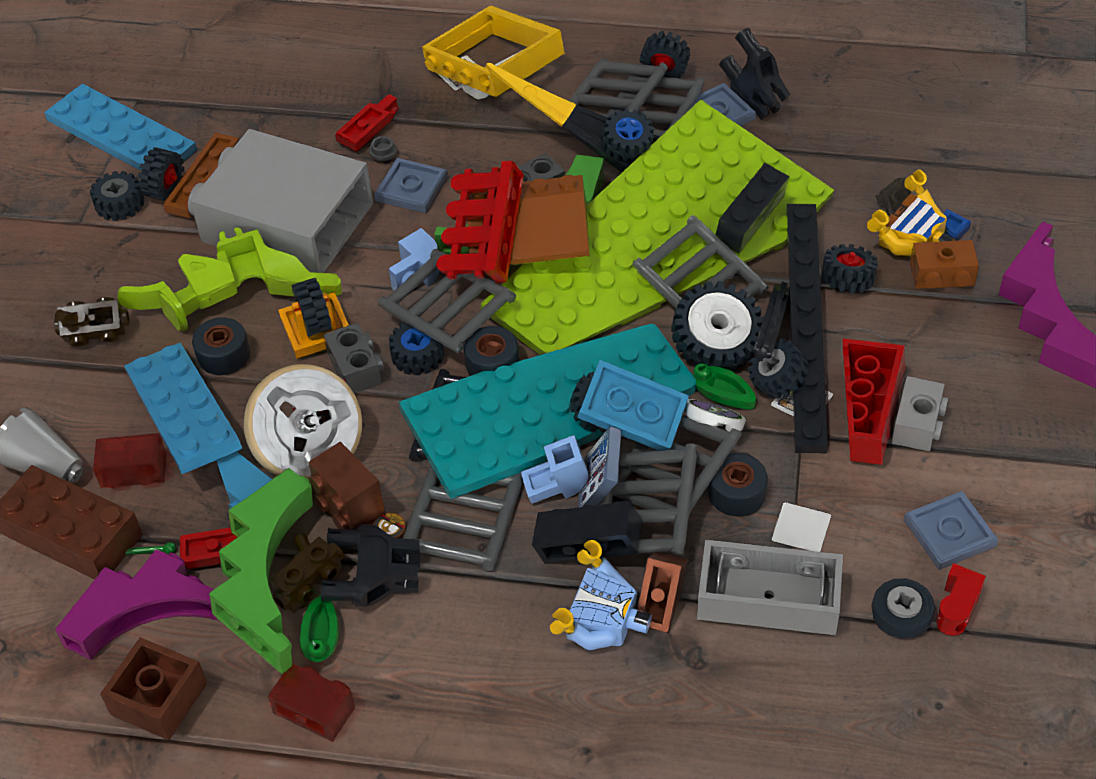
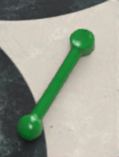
(167, 548)

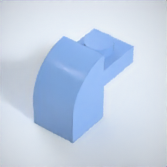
(414, 252)
(561, 474)

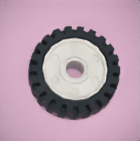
(722, 307)

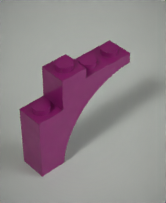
(121, 603)

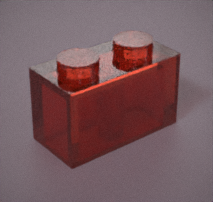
(129, 460)
(312, 701)

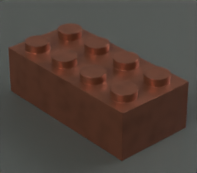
(67, 522)

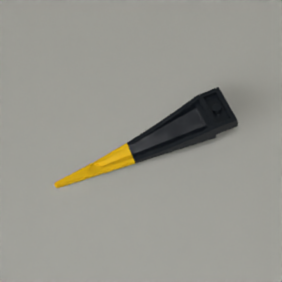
(578, 121)

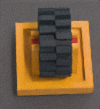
(311, 317)

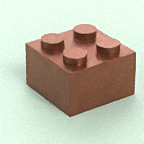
(345, 488)
(154, 688)

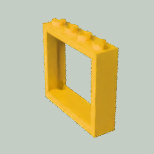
(542, 43)

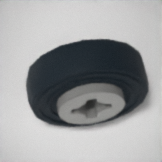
(894, 617)

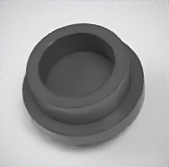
(382, 148)

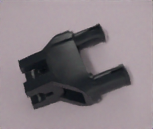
(757, 78)
(383, 566)

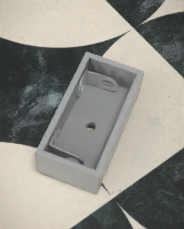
(801, 582)

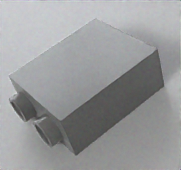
(289, 191)

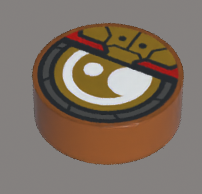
(391, 524)

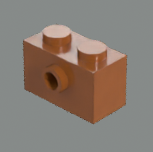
(944, 264)

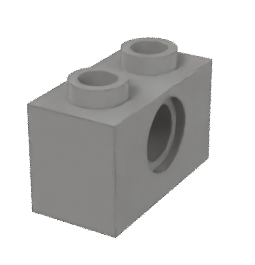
(918, 414)

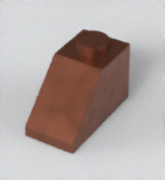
(662, 588)

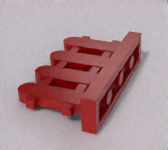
(498, 228)

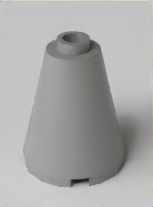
(33, 442)

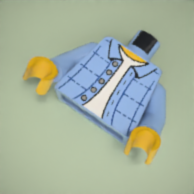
(602, 606)

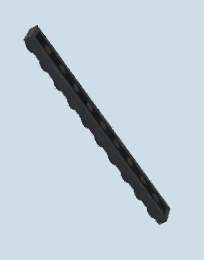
(806, 328)

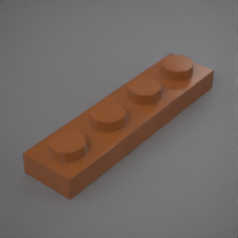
(198, 172)

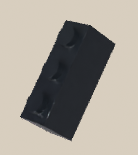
(752, 207)
(563, 532)

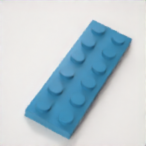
(115, 127)
(182, 408)

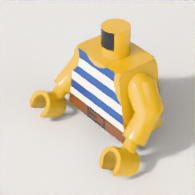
(912, 222)

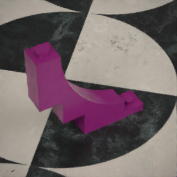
(1032, 283)

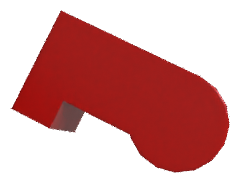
(957, 608)

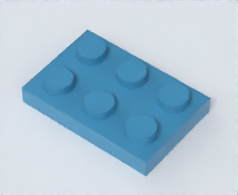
(633, 404)

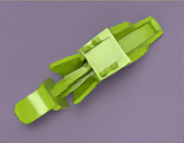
(218, 278)

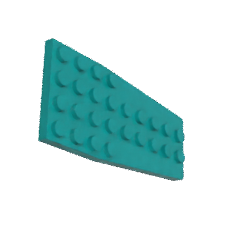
(505, 417)

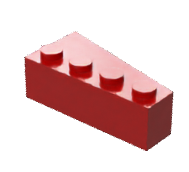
(872, 391)

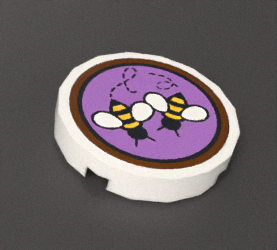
(713, 415)

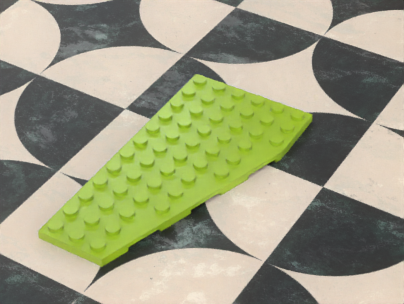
(686, 172)

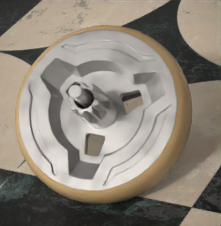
(308, 390)

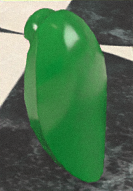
(724, 386)
(319, 631)

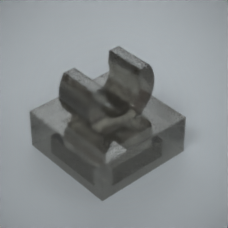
(893, 195)

